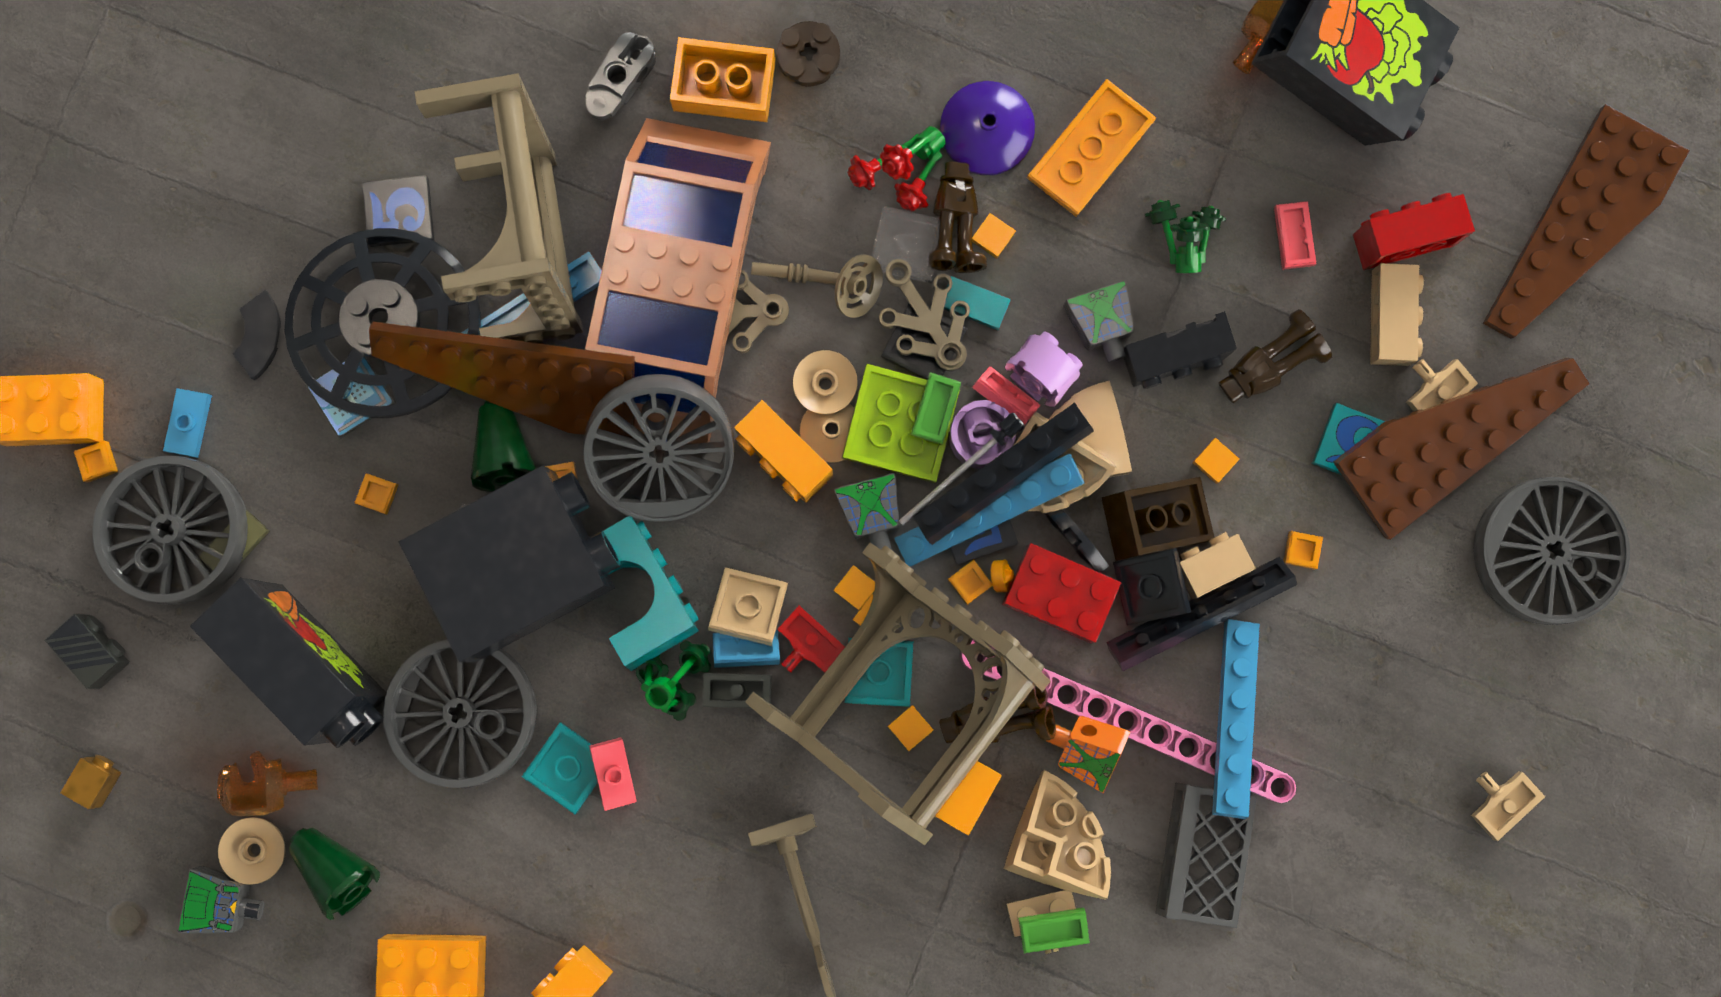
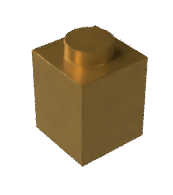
(91, 781)

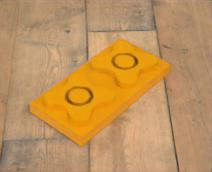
(1091, 147)

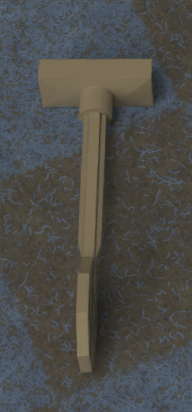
(784, 836)

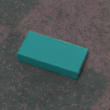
(984, 305)

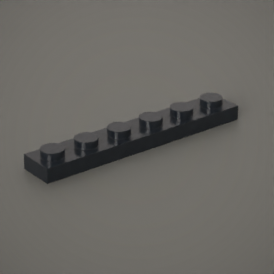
(1003, 473)
(1205, 613)

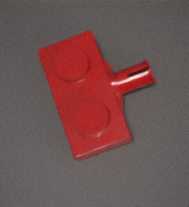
(809, 641)

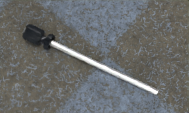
(1009, 427)

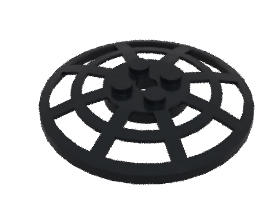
(356, 317)

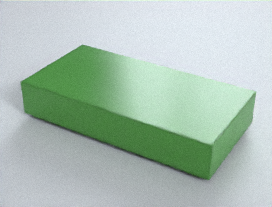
(935, 408)
(1053, 930)

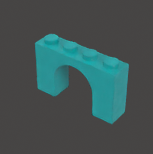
(668, 618)

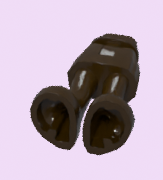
(958, 202)
(1258, 372)
(1040, 719)

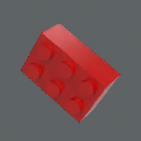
(1413, 230)
(1061, 593)

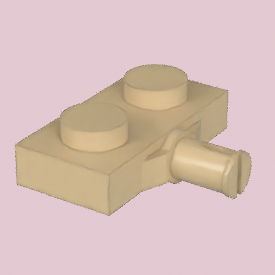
(1440, 386)
(1505, 803)
(1041, 904)

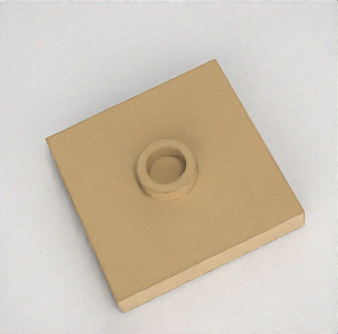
(748, 606)

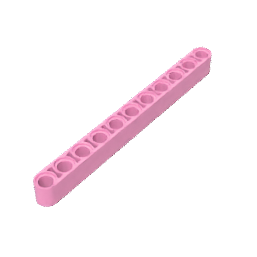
(1173, 735)

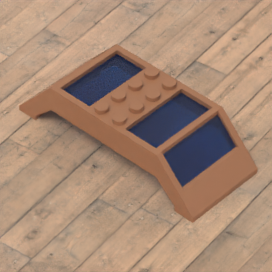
(677, 256)

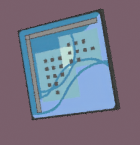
(342, 421)

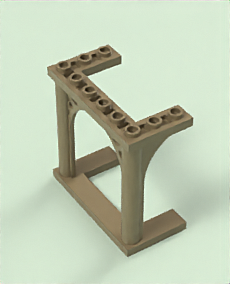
(531, 244)
(894, 600)

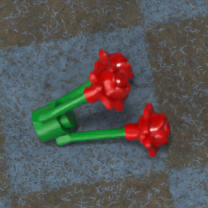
(897, 164)

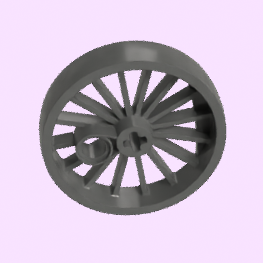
(644, 452)
(1498, 519)
(181, 522)
(403, 691)

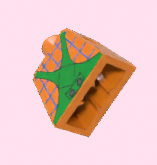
(1090, 750)

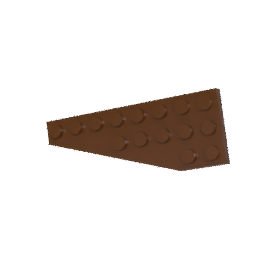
(1603, 196)
(526, 377)
(1428, 454)

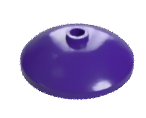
(984, 147)

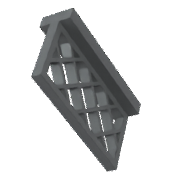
(1178, 858)

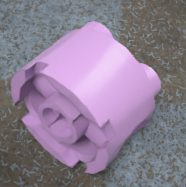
(1044, 368)
(972, 431)

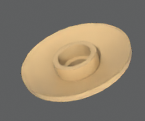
(820, 366)
(825, 445)
(236, 853)

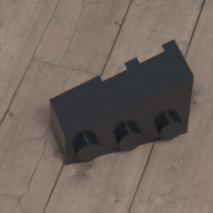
(1179, 352)

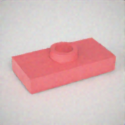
(1295, 235)
(1006, 394)
(612, 773)

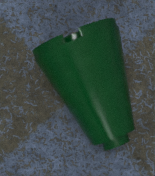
(498, 449)
(331, 871)

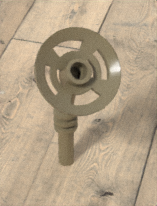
(846, 280)

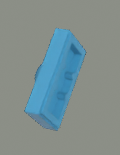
(187, 423)
(737, 652)

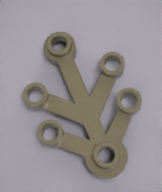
(756, 311)
(927, 320)

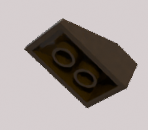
(1157, 518)

